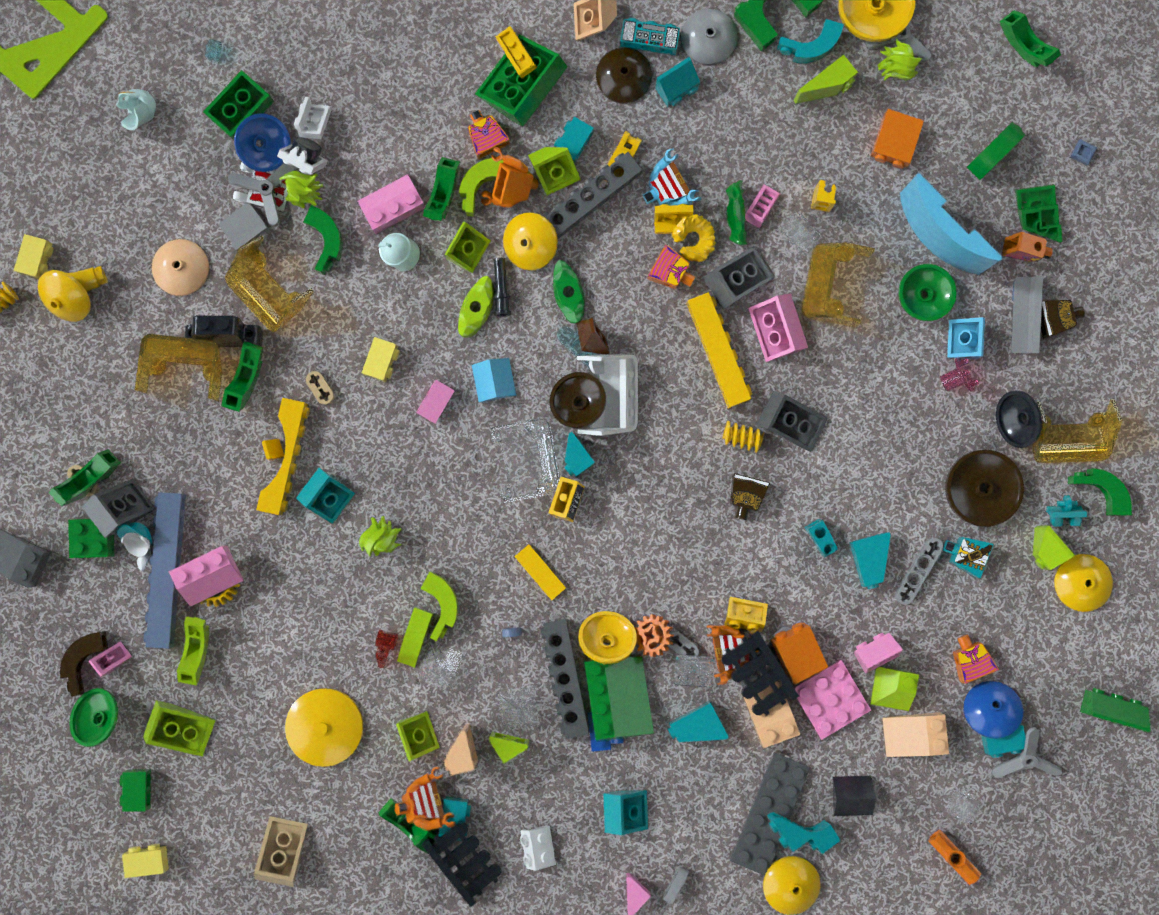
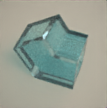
(213, 50)

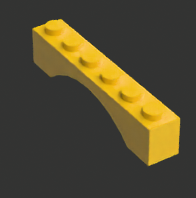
(292, 416)

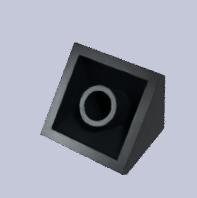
(853, 795)

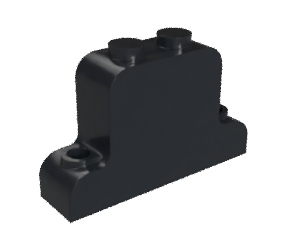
(223, 330)

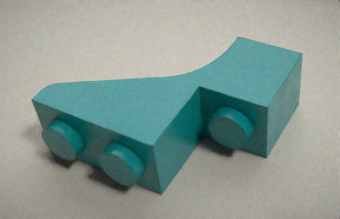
(792, 835)

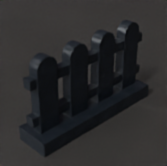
(767, 679)
(456, 855)

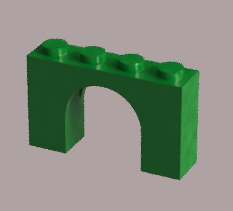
(754, 23)

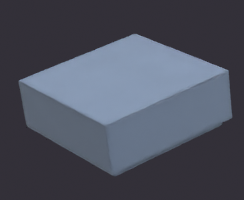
(1083, 152)

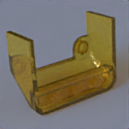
(820, 278)
(260, 291)
(160, 349)
(1078, 441)

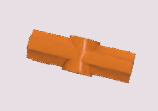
(962, 864)

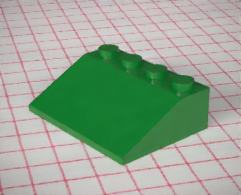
(518, 96)
(619, 699)

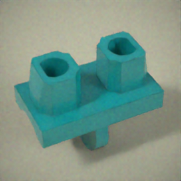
(1066, 509)

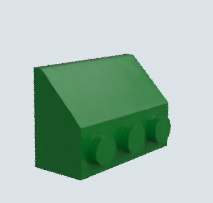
(1116, 709)

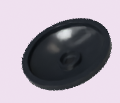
(1018, 419)

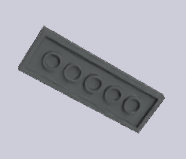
(776, 794)

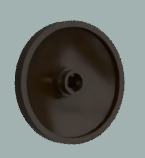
(984, 488)

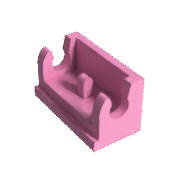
(435, 401)

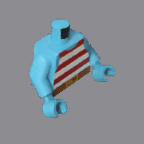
(668, 185)

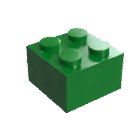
(88, 541)

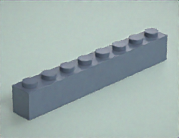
(165, 557)

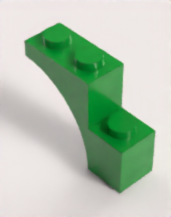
(82, 482)

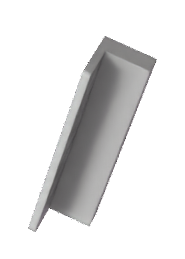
(1027, 314)

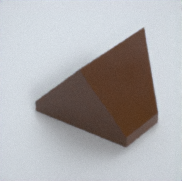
(592, 337)

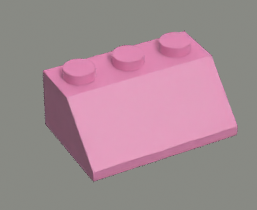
(391, 204)
(778, 327)
(206, 575)

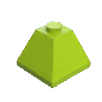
(554, 168)
(1049, 548)
(894, 688)

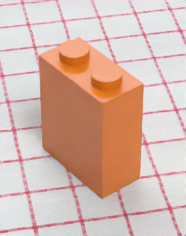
(897, 139)
(799, 652)

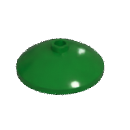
(939, 289)
(93, 717)

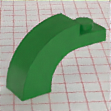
(414, 833)

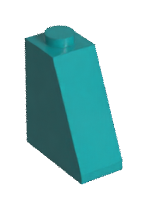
(871, 558)
(698, 725)

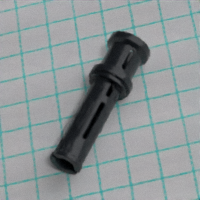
(501, 297)

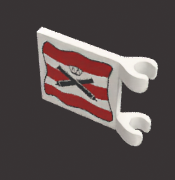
(254, 197)

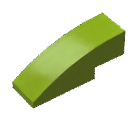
(415, 637)

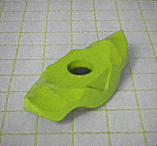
(469, 321)

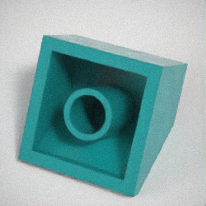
(678, 82)
(576, 457)
(325, 495)
(625, 811)

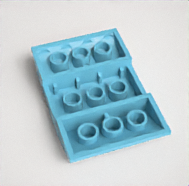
(941, 232)

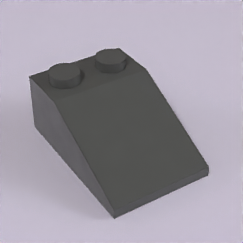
(738, 277)
(791, 421)
(117, 507)
(21, 560)

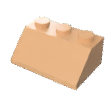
(462, 754)

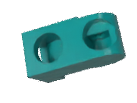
(821, 537)

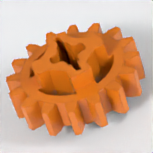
(659, 630)

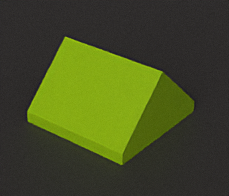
(467, 247)
(417, 735)
(507, 745)

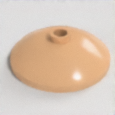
(188, 276)

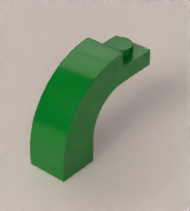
(1025, 42)
(996, 150)
(443, 189)
(333, 243)
(245, 378)
(1116, 494)

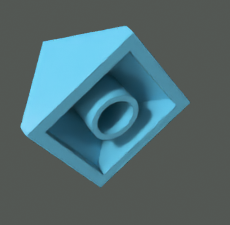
(966, 338)
(493, 379)

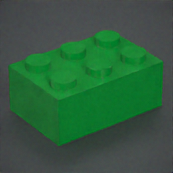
(237, 102)

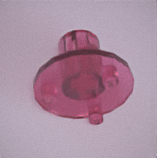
(959, 376)

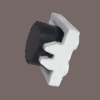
(304, 155)

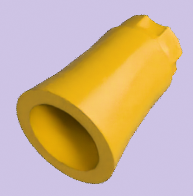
(91, 277)

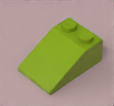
(828, 83)
(178, 729)

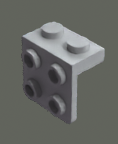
(244, 226)

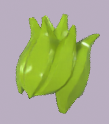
(899, 62)
(301, 188)
(379, 537)

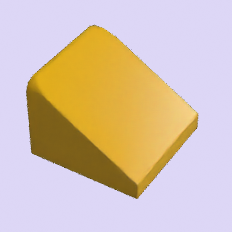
(272, 449)

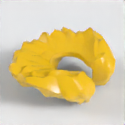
(706, 237)

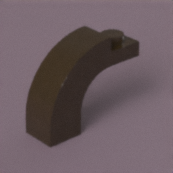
(76, 655)

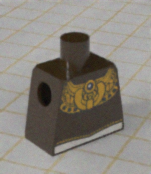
(1059, 316)
(747, 494)

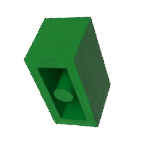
(135, 790)

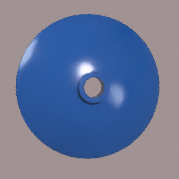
(272, 136)
(993, 721)

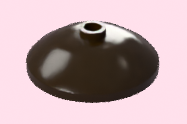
(623, 87)
(572, 390)

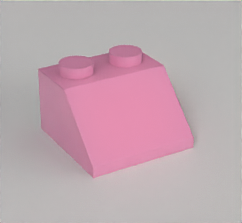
(878, 652)

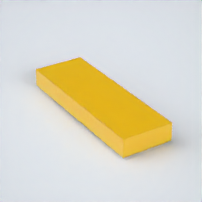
(516, 52)
(540, 572)

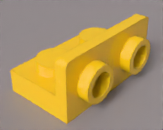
(746, 614)

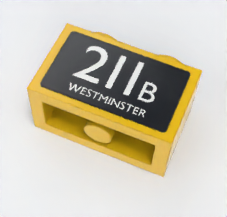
(566, 499)

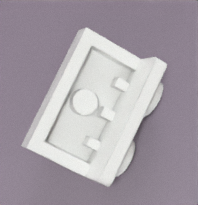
(312, 119)
(537, 848)

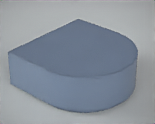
(511, 632)

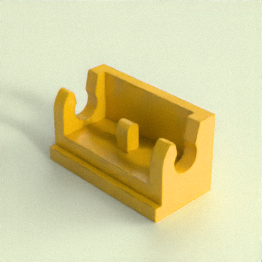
(822, 199)

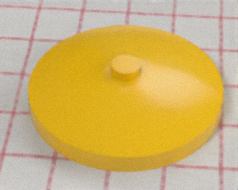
(876, 18)
(324, 727)

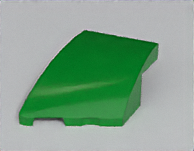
(1040, 211)

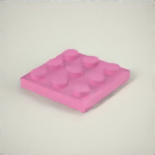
(831, 699)

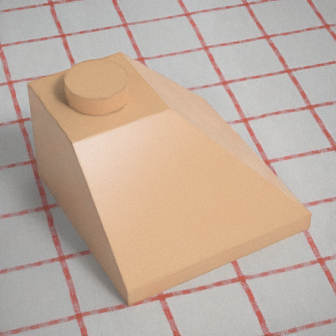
(593, 17)

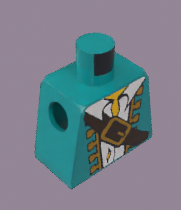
(969, 555)

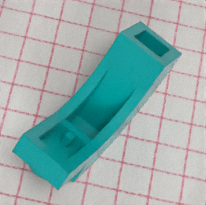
(813, 50)

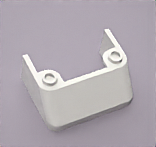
(620, 381)

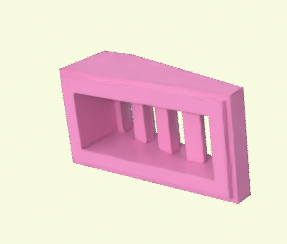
(755, 216)

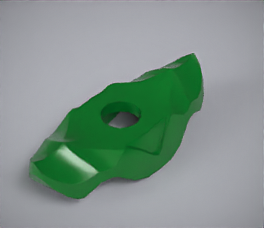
(736, 213)
(574, 306)

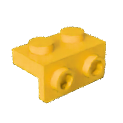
(668, 217)

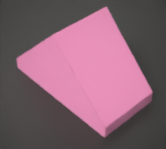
(110, 659)
(636, 894)

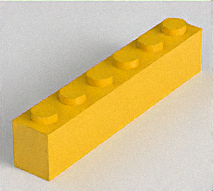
(718, 350)

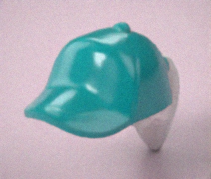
(137, 541)

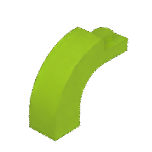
(475, 177)
(448, 602)
(194, 650)

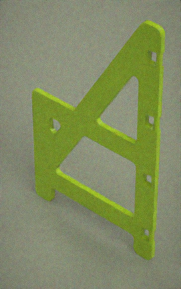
(51, 50)

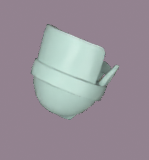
(139, 105)
(399, 251)

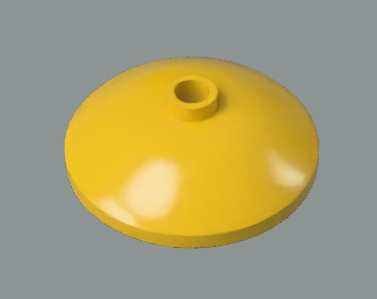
(540, 239)
(63, 296)
(1071, 580)
(611, 629)
(784, 877)

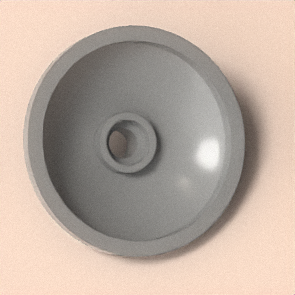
(704, 47)

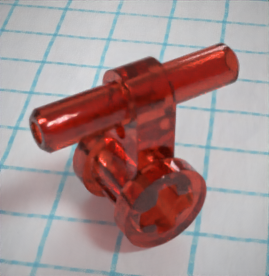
(385, 643)

